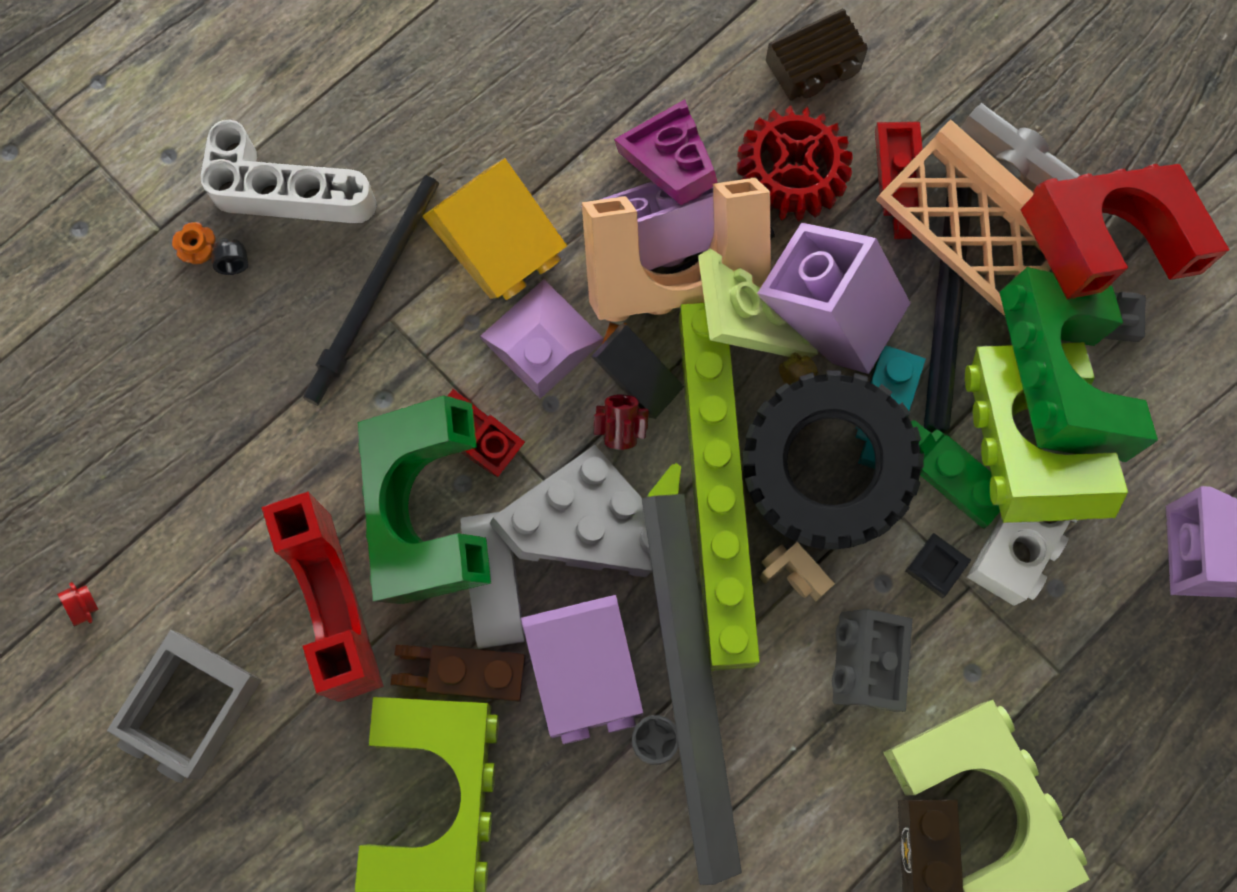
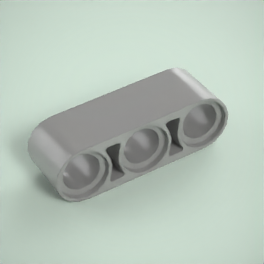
(495, 605)

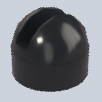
(229, 257)

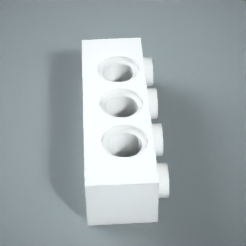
(1003, 572)

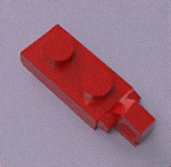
(895, 148)

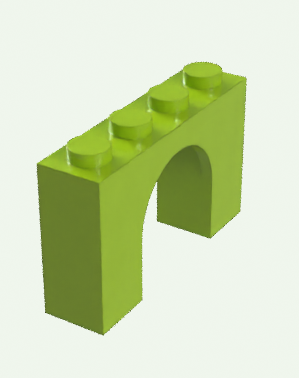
(1026, 479)
(462, 738)

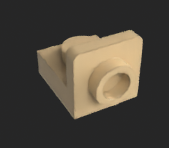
(805, 574)

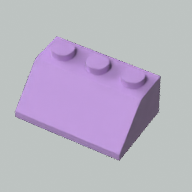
(668, 229)

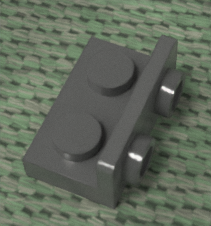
(872, 660)

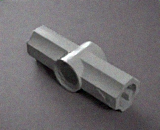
(1018, 150)

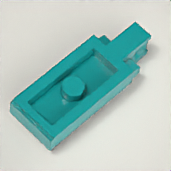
(900, 374)

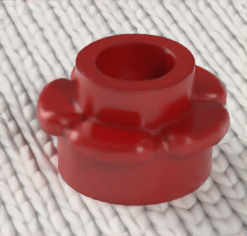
(78, 604)

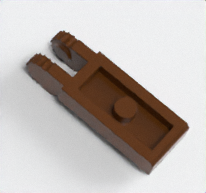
(464, 672)

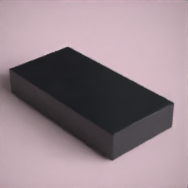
(637, 370)

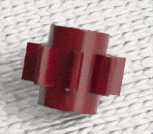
(620, 421)

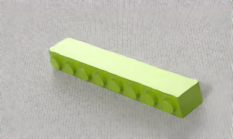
(718, 495)

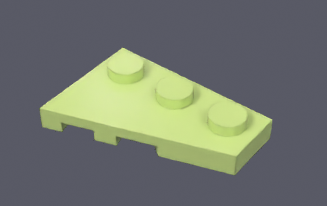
(740, 316)

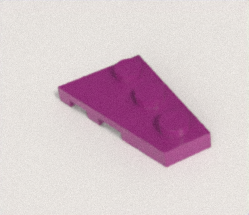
(670, 153)

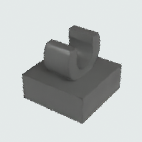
(1133, 315)

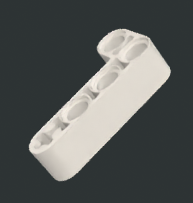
(342, 193)

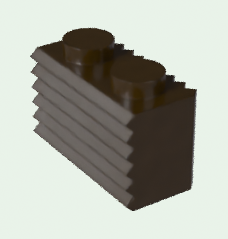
(817, 55)

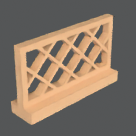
(994, 187)

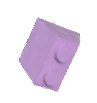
(837, 294)
(1203, 544)
(583, 669)

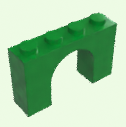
(1062, 406)
(392, 455)

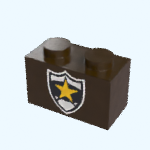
(930, 846)

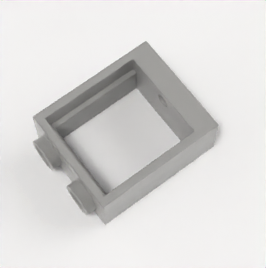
(150, 686)

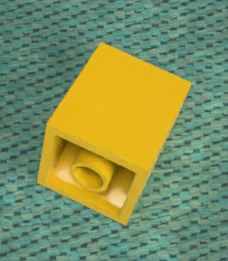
(497, 231)

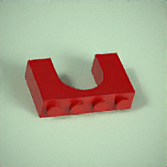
(1153, 199)
(342, 654)

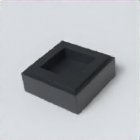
(938, 565)

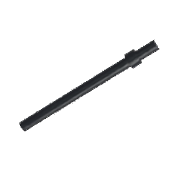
(333, 359)

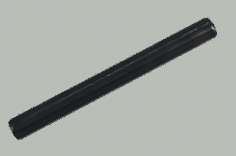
(946, 330)

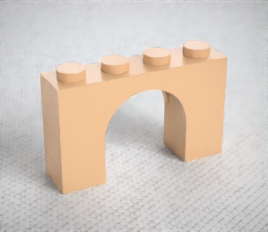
(625, 288)

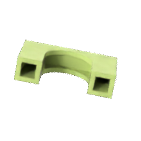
(983, 742)

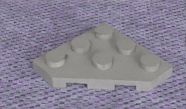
(581, 518)

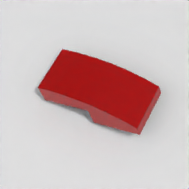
(494, 441)

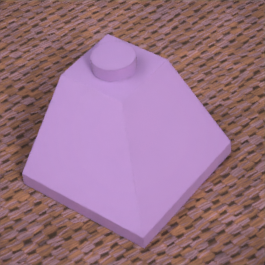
(542, 338)

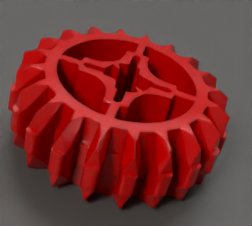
(799, 141)

